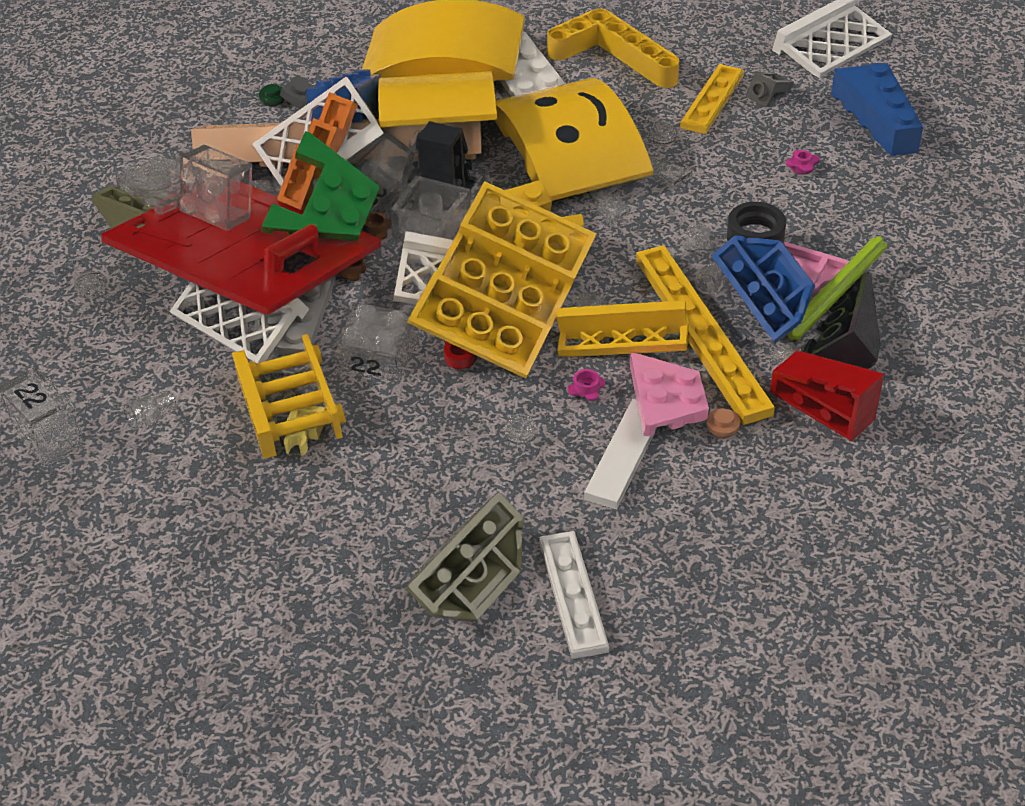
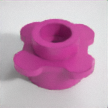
(802, 162)
(586, 384)

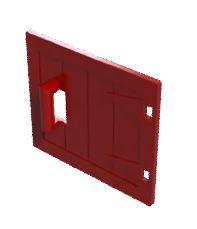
(239, 261)

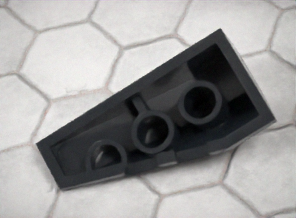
(851, 329)

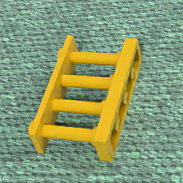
(262, 412)

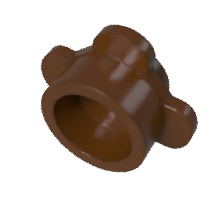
(377, 225)
(353, 271)

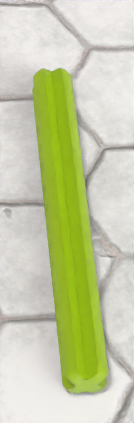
(839, 285)

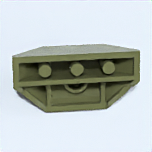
(118, 206)
(472, 563)

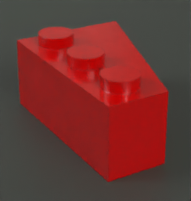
(829, 391)

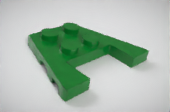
(338, 201)

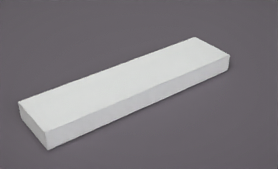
(619, 461)
(573, 595)

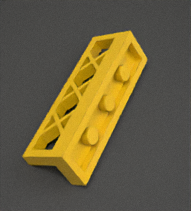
(623, 324)

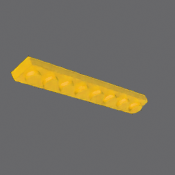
(707, 337)

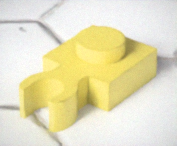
(301, 438)

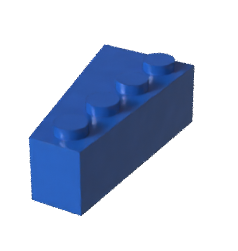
(364, 83)
(880, 106)

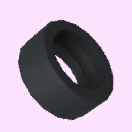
(756, 214)

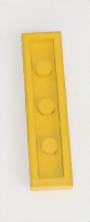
(712, 99)

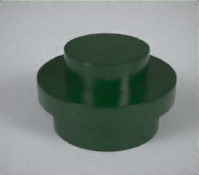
(271, 95)

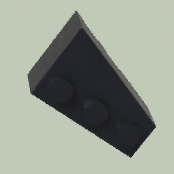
(442, 155)

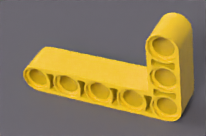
(619, 39)

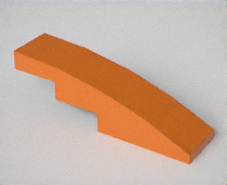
(329, 129)

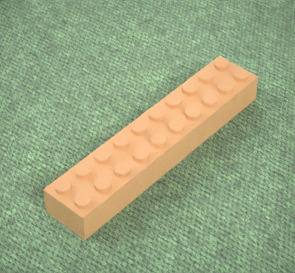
(238, 138)

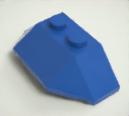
(767, 282)

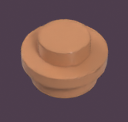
(723, 422)

